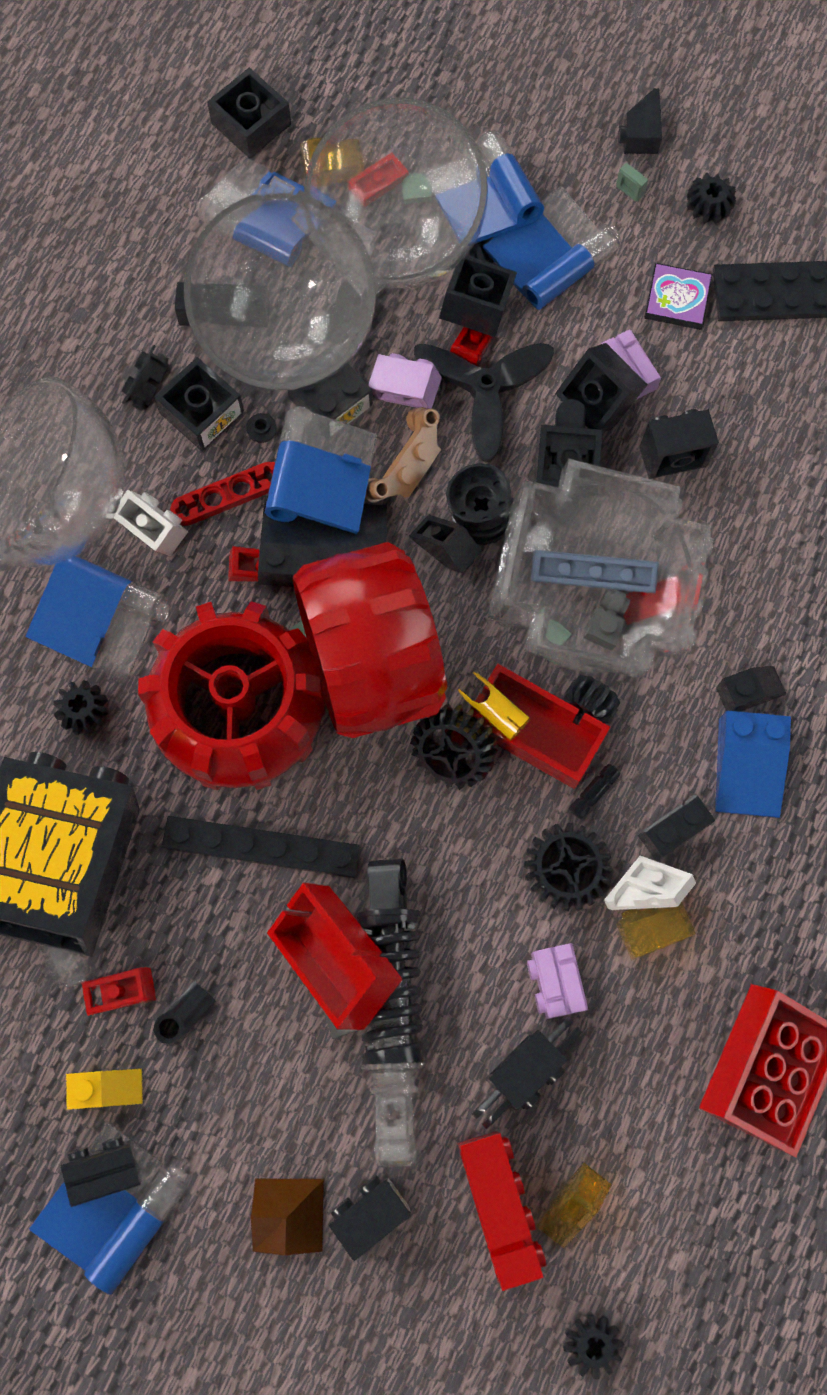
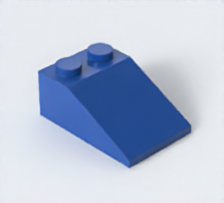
(752, 763)

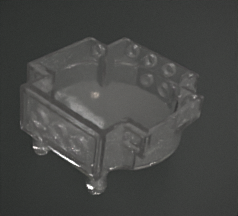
(605, 516)

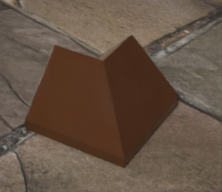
(287, 1216)

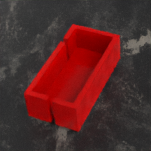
(550, 737)
(334, 957)
(500, 1210)

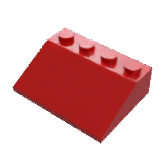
(770, 1070)

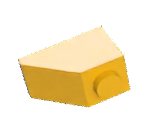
(104, 1088)

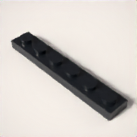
(260, 846)

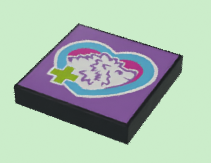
(678, 296)

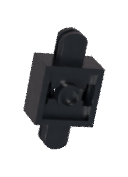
(565, 441)
(526, 1071)

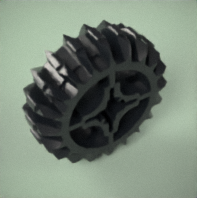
(460, 737)
(595, 859)

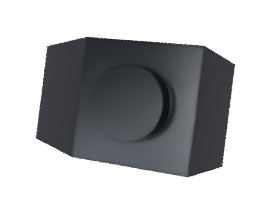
(642, 126)
(446, 542)
(750, 688)

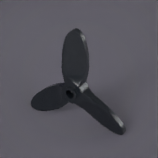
(486, 384)

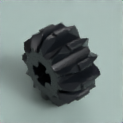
(711, 198)
(592, 698)
(86, 716)
(580, 1345)

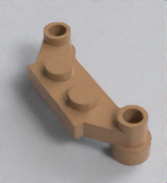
(411, 461)

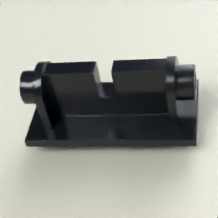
(138, 388)

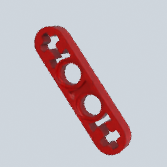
(225, 489)

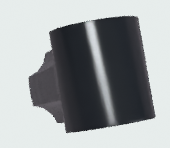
(185, 1011)

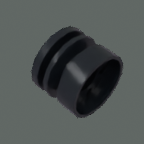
(481, 488)

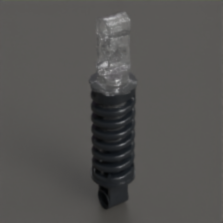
(393, 1051)

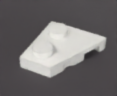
(650, 886)

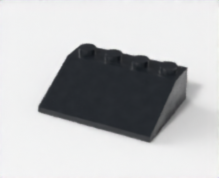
(304, 541)

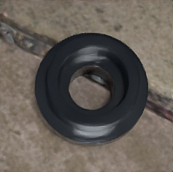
(264, 435)

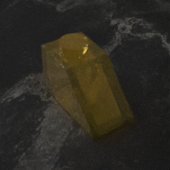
(574, 1205)

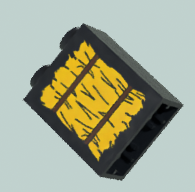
(61, 849)

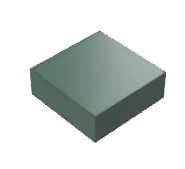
(631, 182)

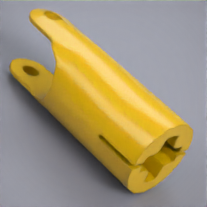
(499, 710)

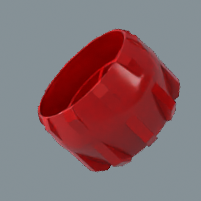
(371, 639)
(248, 759)

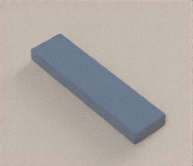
(594, 571)

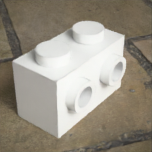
(149, 523)

